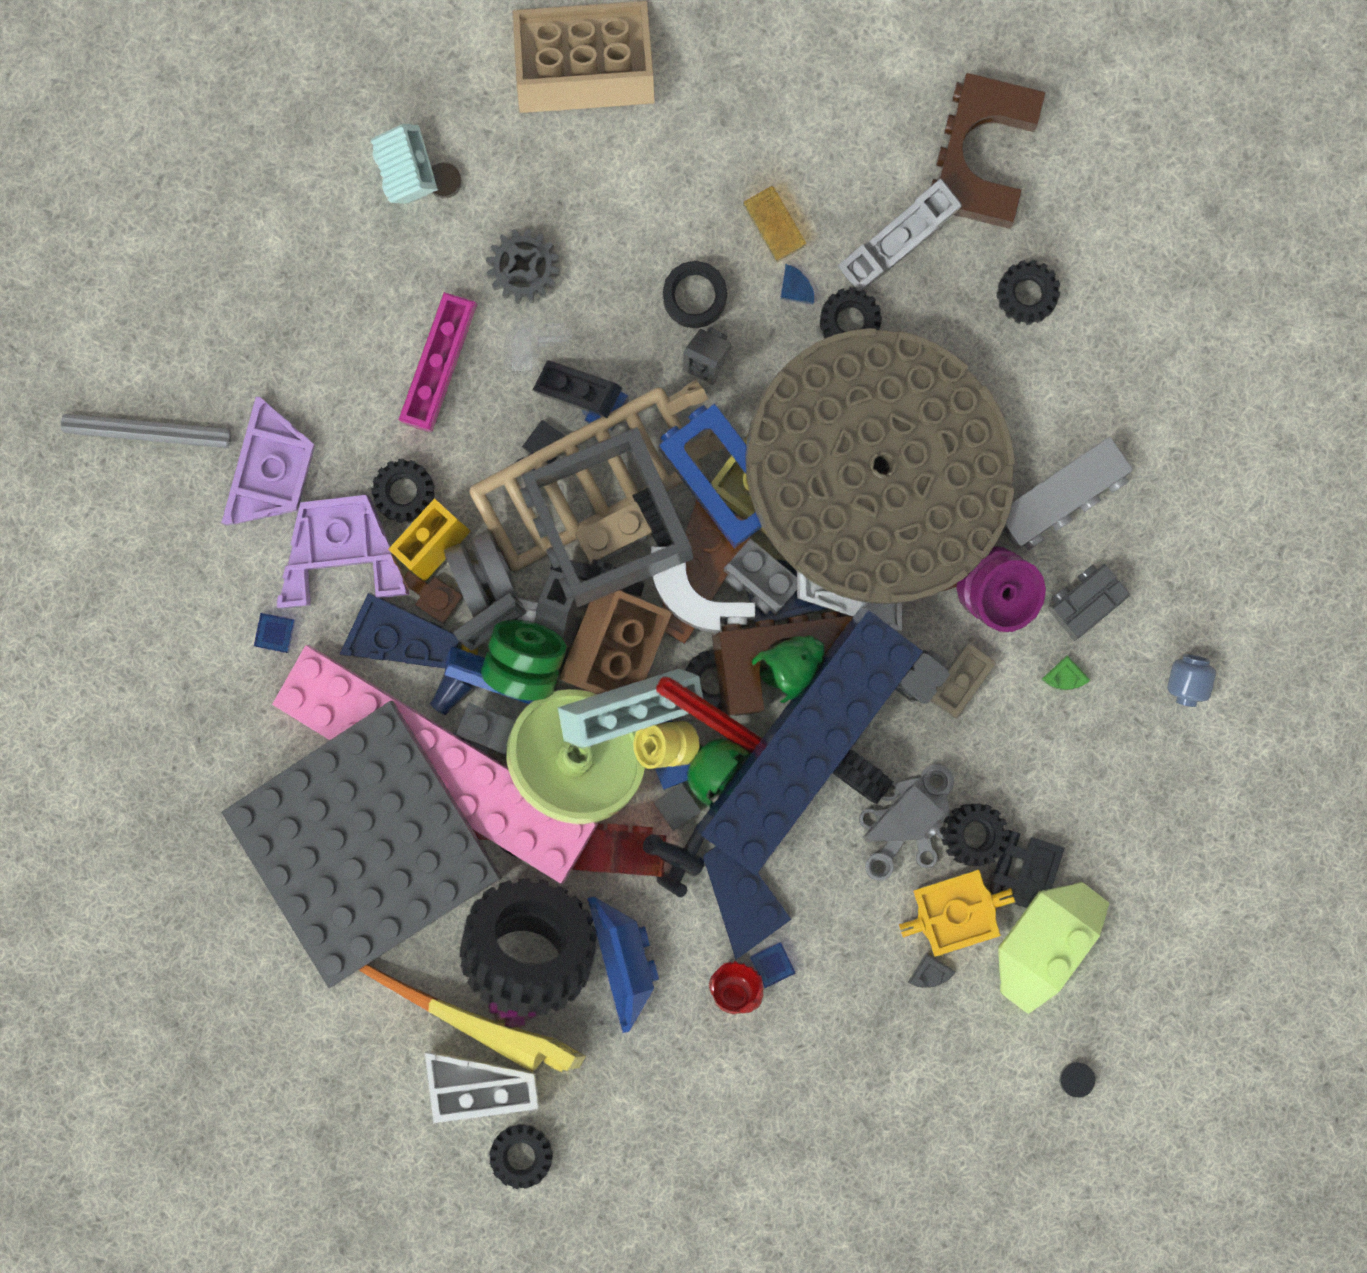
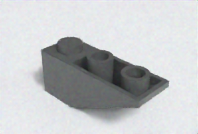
(559, 612)

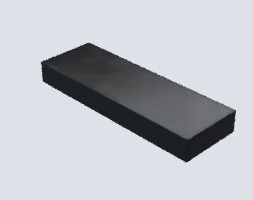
(577, 388)

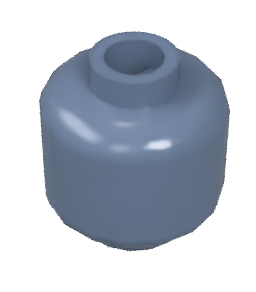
(1191, 680)

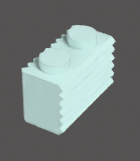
(403, 164)

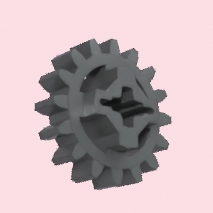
(510, 275)

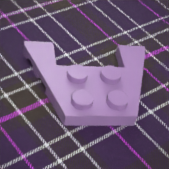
(339, 535)

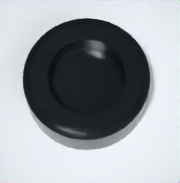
(1077, 1079)

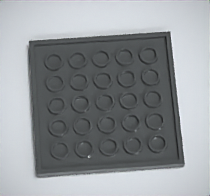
(361, 844)

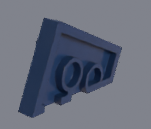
(397, 635)
(744, 902)

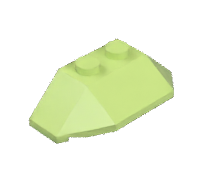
(1049, 943)

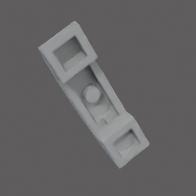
(901, 235)

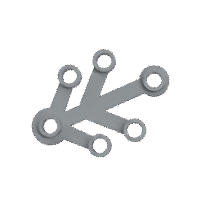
(939, 797)

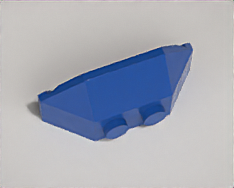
(624, 960)

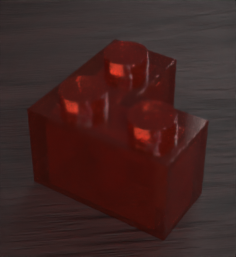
(620, 852)

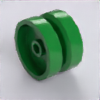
(523, 660)

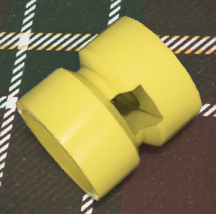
(666, 744)

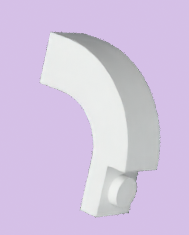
(692, 608)

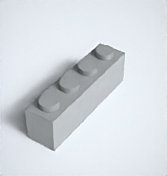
(1065, 492)

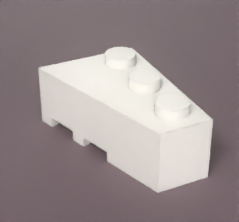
(477, 1088)

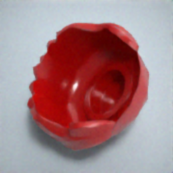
(736, 988)

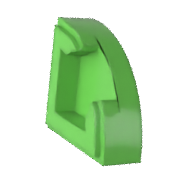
(1065, 675)

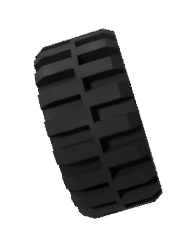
(521, 984)

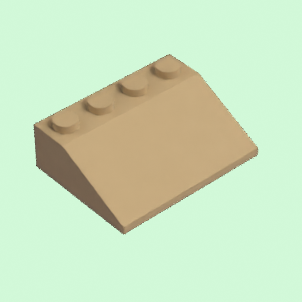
(583, 57)

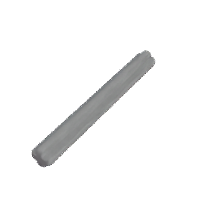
(145, 430)

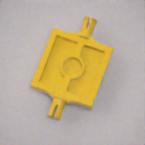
(957, 913)

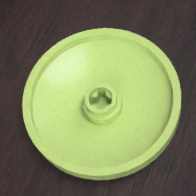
(563, 778)

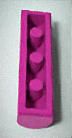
(437, 362)

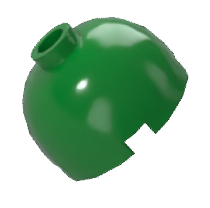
(714, 768)

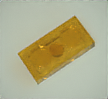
(774, 223)

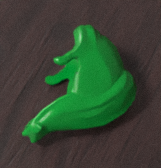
(791, 664)

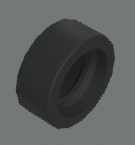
(688, 269)

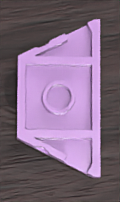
(269, 468)

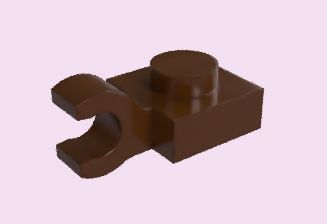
(435, 599)

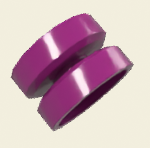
(1003, 591)

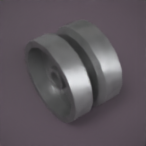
(481, 574)

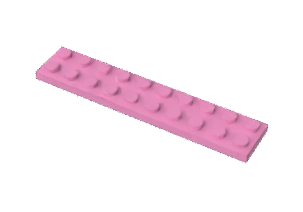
(335, 698)

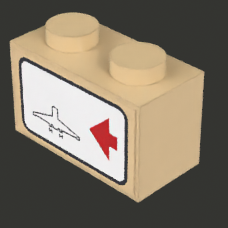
(614, 533)

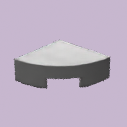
(930, 973)

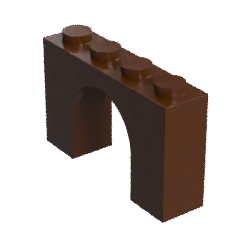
(981, 103)
(737, 647)

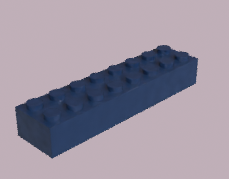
(808, 741)

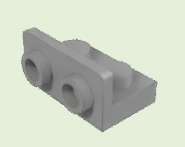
(762, 577)

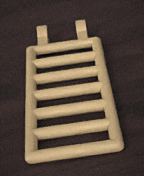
(668, 406)

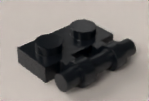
(1036, 872)

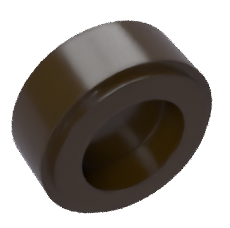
(447, 180)

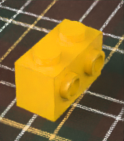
(425, 539)

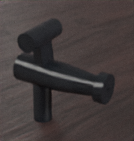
(680, 858)

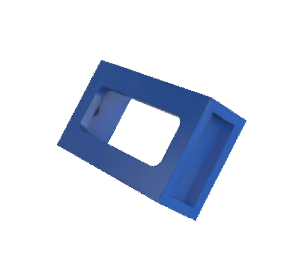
(673, 450)

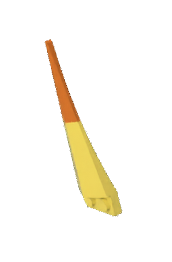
(516, 1044)

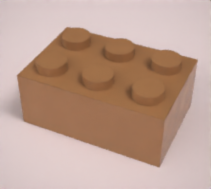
(615, 643)

